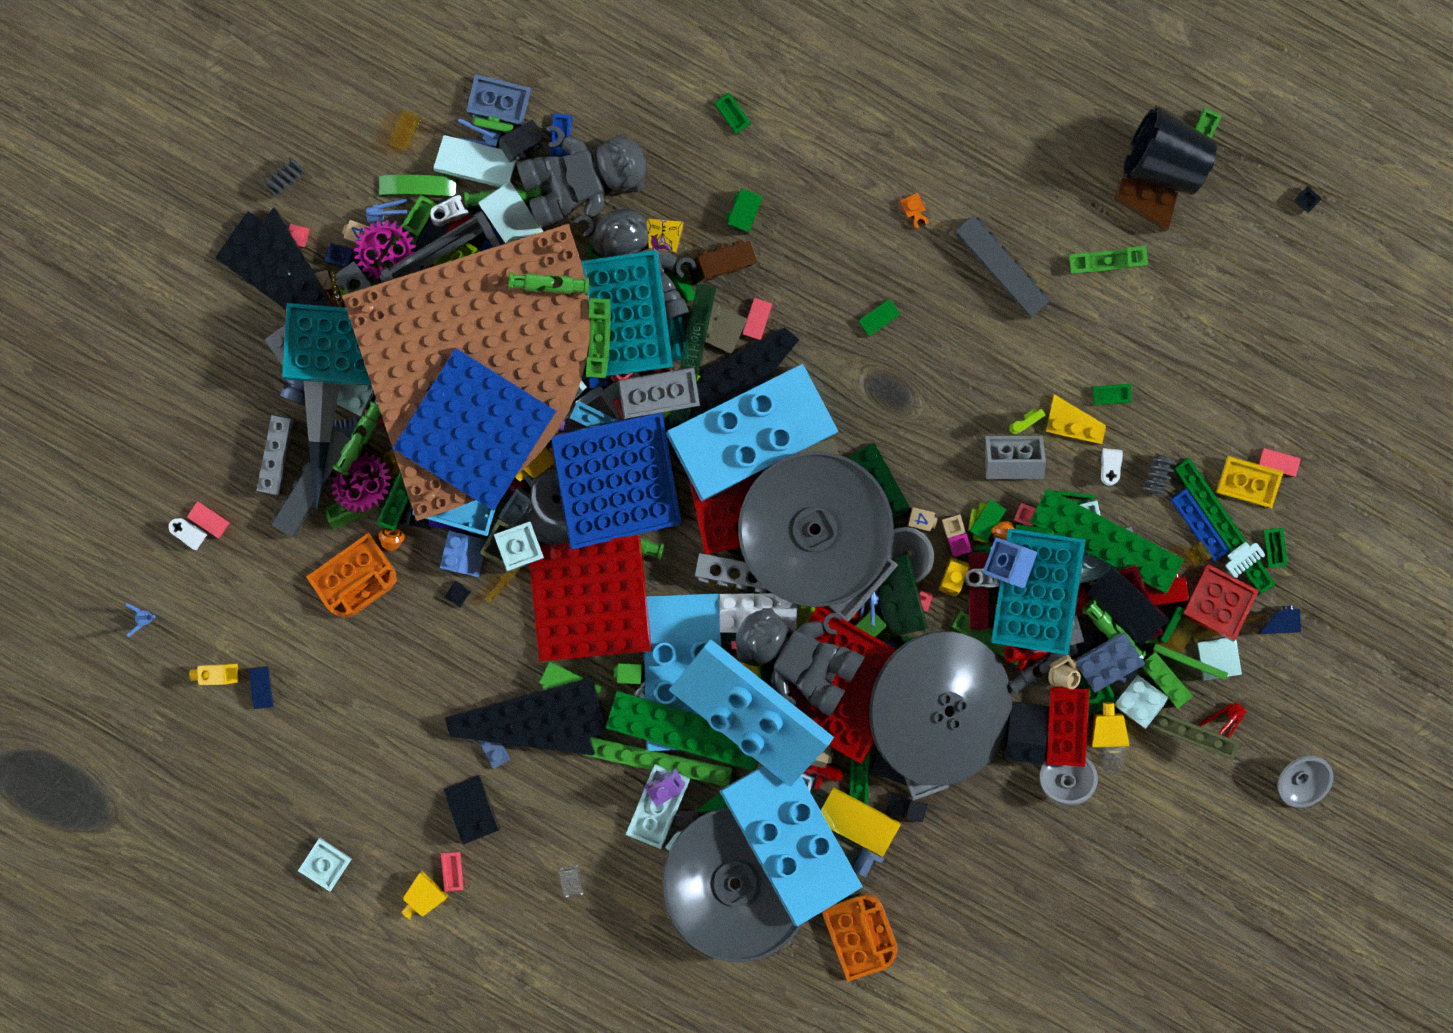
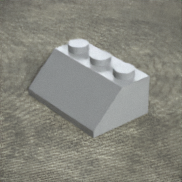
(1014, 457)

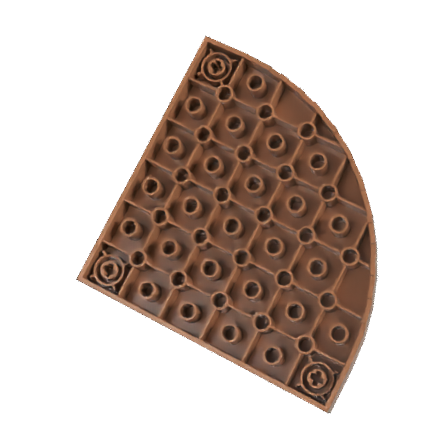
(465, 304)

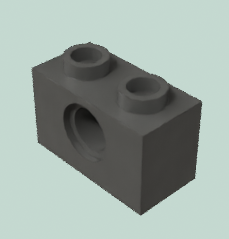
(350, 274)

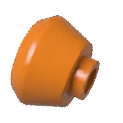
(1001, 530)
(391, 539)

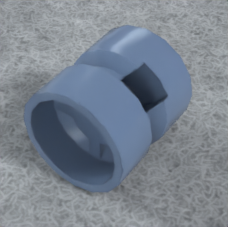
(294, 391)

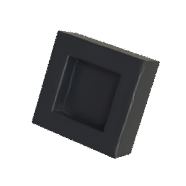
(1307, 199)
(457, 594)

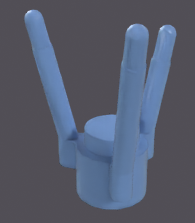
(490, 135)
(377, 213)
(873, 600)
(142, 618)

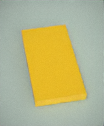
(859, 822)

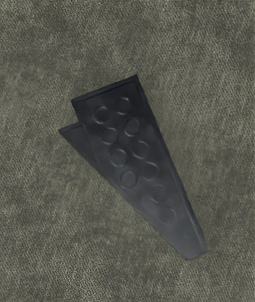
(272, 261)
(741, 371)
(547, 719)

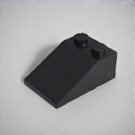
(1027, 733)
(471, 809)

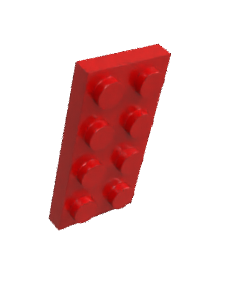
(1067, 726)

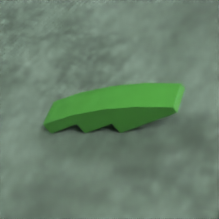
(415, 223)

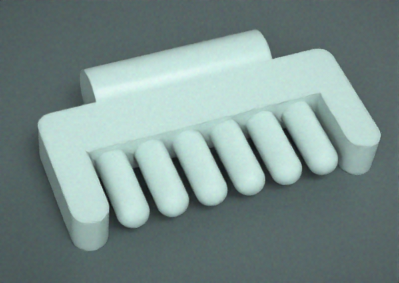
(1241, 554)

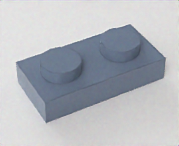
(495, 753)

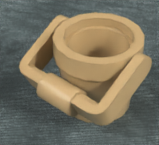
(1062, 675)

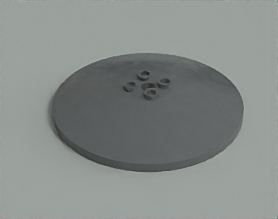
(852, 534)
(911, 704)
(704, 908)

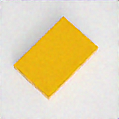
(1249, 481)

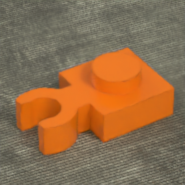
(913, 208)

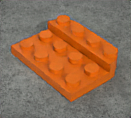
(354, 578)
(861, 935)

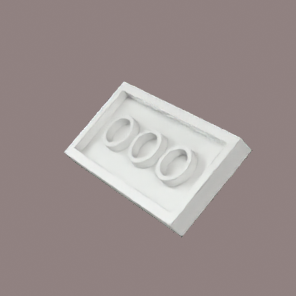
(737, 607)

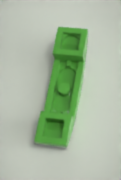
(417, 185)
(1108, 260)
(599, 337)

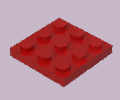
(1220, 602)

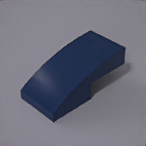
(341, 256)
(261, 687)

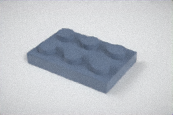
(498, 99)
(1109, 662)

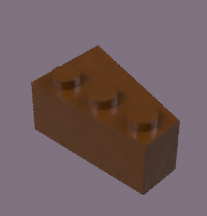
(1148, 201)
(723, 261)

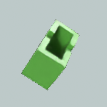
(628, 673)

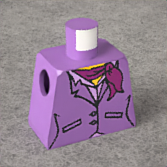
(664, 787)

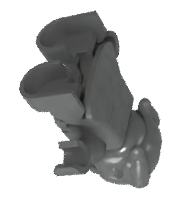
(580, 177)
(627, 233)
(799, 660)

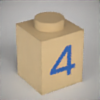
(352, 230)
(922, 519)

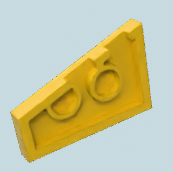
(1073, 423)

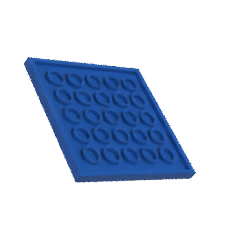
(474, 429)
(615, 480)

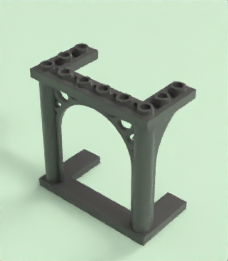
(441, 247)

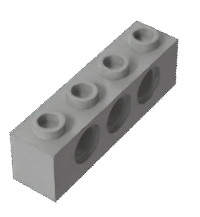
(275, 455)
(706, 561)

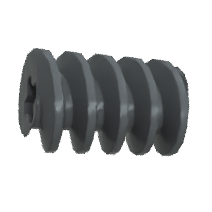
(284, 177)
(1159, 475)

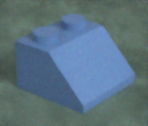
(463, 554)
(1010, 562)

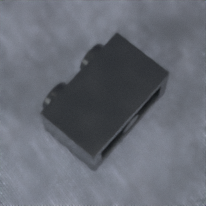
(521, 141)

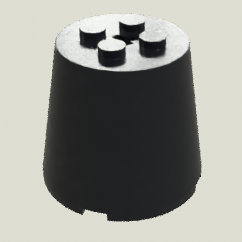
(1169, 153)

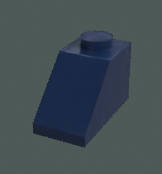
(1283, 621)

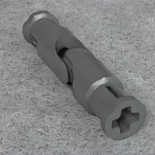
(1026, 676)

